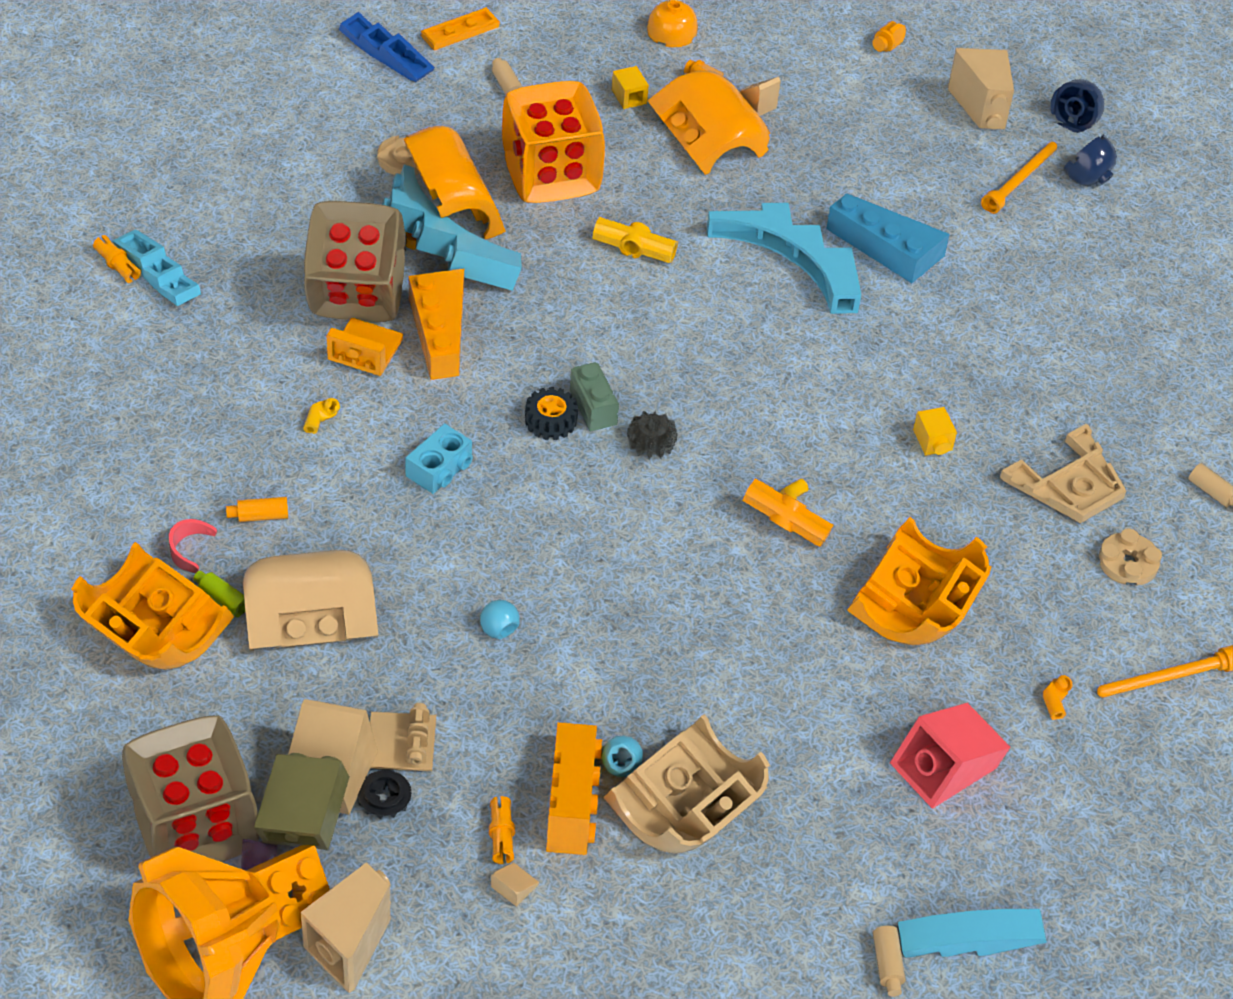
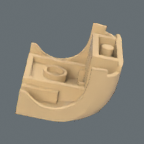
(309, 599)
(688, 790)

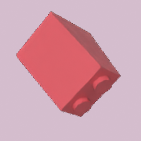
(948, 753)

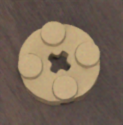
(1129, 543)

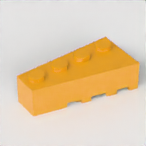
(438, 315)
(571, 789)

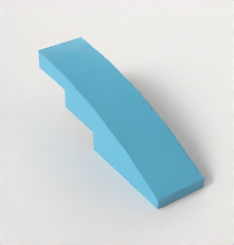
(157, 268)
(971, 931)

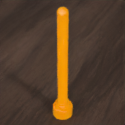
(995, 199)
(1221, 660)

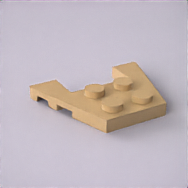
(1076, 489)

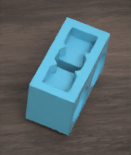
(439, 458)

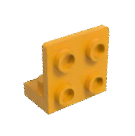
(363, 346)

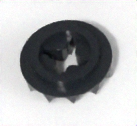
(374, 785)

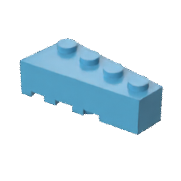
(887, 237)

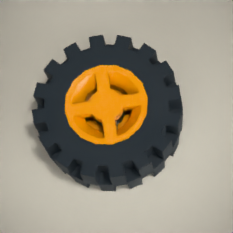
(540, 410)

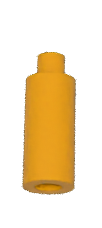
(259, 509)

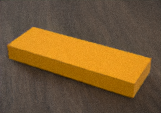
(460, 28)

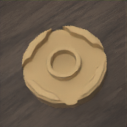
(394, 154)

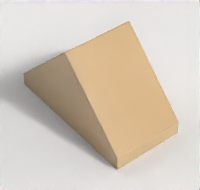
(763, 95)

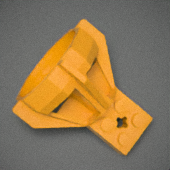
(226, 912)

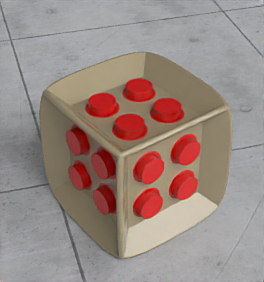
(354, 261)
(191, 789)

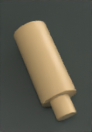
(505, 75)
(1212, 484)
(889, 959)

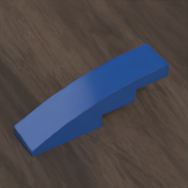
(388, 49)

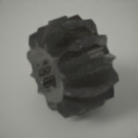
(652, 434)

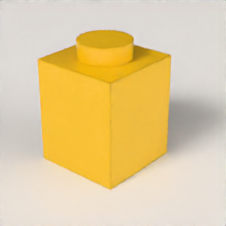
(629, 87)
(935, 431)

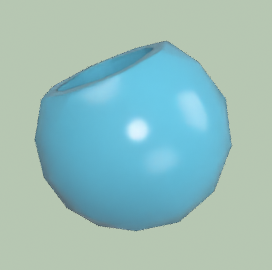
(499, 619)
(623, 750)

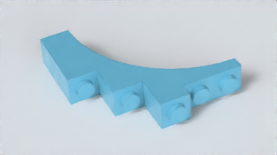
(445, 238)
(802, 244)

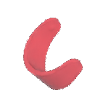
(181, 530)

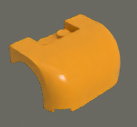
(709, 117)
(453, 176)
(920, 587)
(152, 612)

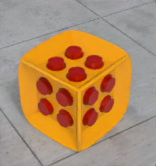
(553, 141)

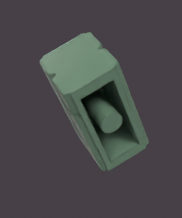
(594, 396)

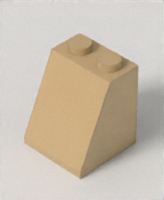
(983, 85)
(337, 733)
(348, 924)

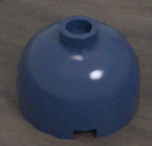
(1079, 100)
(1093, 163)

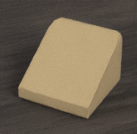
(513, 883)

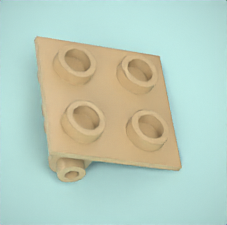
(404, 739)

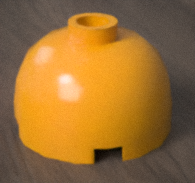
(672, 23)

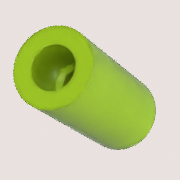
(221, 592)

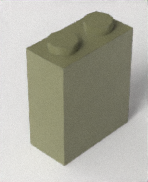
(302, 801)

